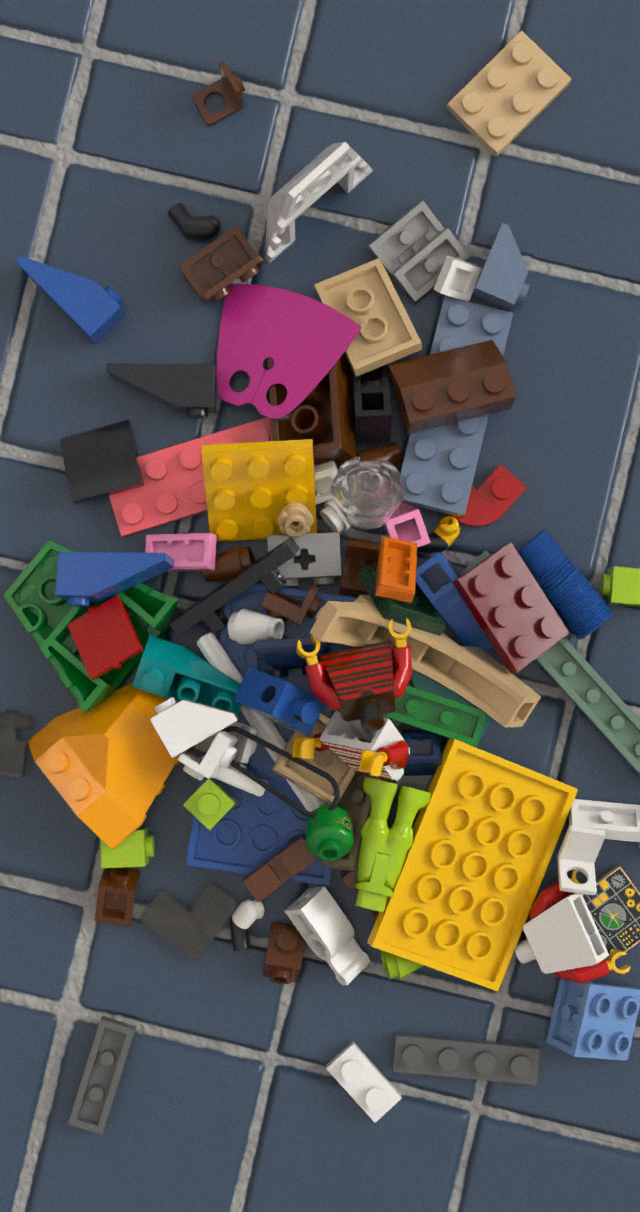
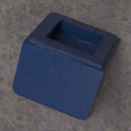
(424, 752)

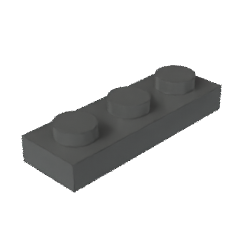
(102, 1075)

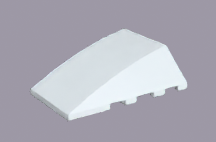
(332, 166)

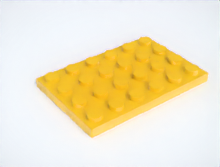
(473, 865)

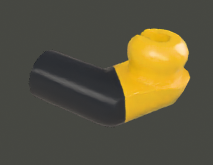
(442, 536)

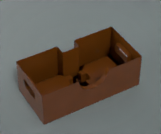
(278, 868)

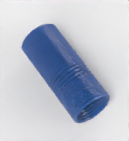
(571, 593)

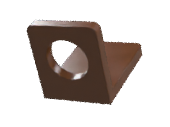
(229, 87)

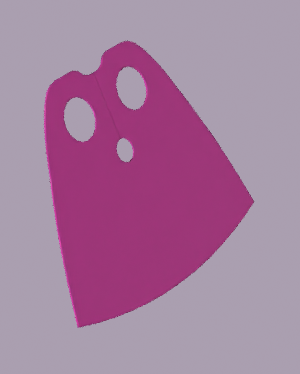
(281, 325)

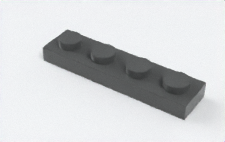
(466, 1058)

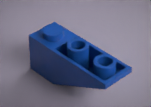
(436, 581)

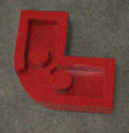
(492, 498)

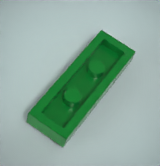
(439, 715)

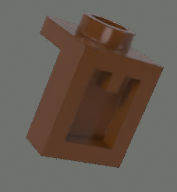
(117, 896)

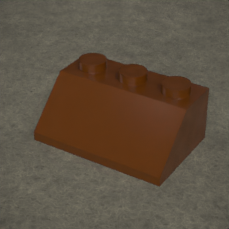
(452, 386)
(321, 416)

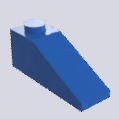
(80, 298)
(101, 575)

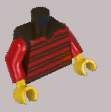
(361, 679)

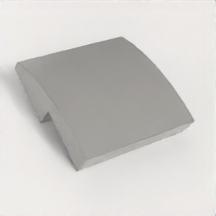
(416, 250)

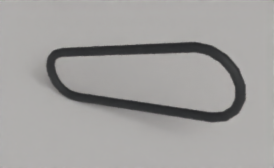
(297, 760)

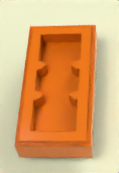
(396, 569)

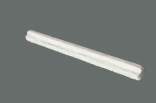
(266, 729)

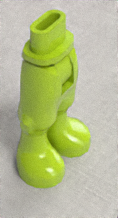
(383, 847)

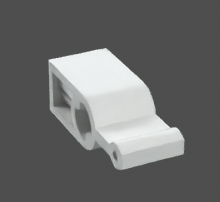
(328, 933)

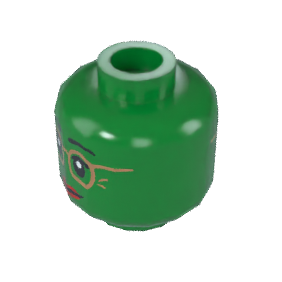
(329, 833)

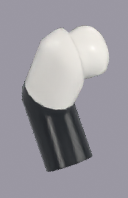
(241, 920)

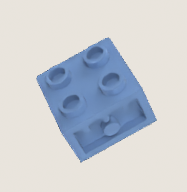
(594, 1019)

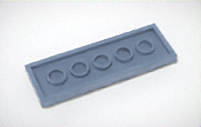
(444, 459)

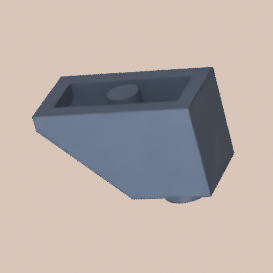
(503, 273)

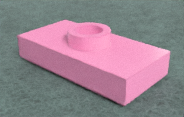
(189, 551)

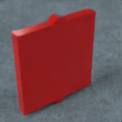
(105, 637)

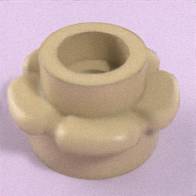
(295, 513)

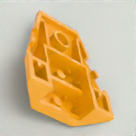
(107, 761)

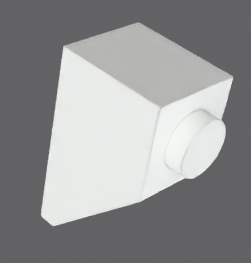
(188, 723)

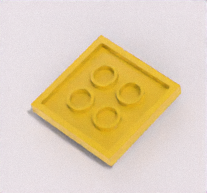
(253, 484)

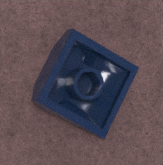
(281, 654)

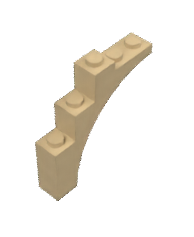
(460, 668)

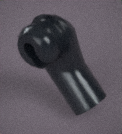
(194, 227)

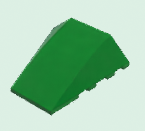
(47, 618)

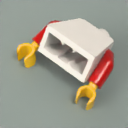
(368, 753)
(566, 938)

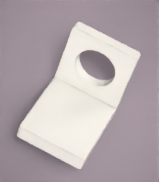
(579, 853)

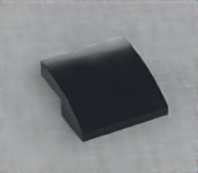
(101, 462)

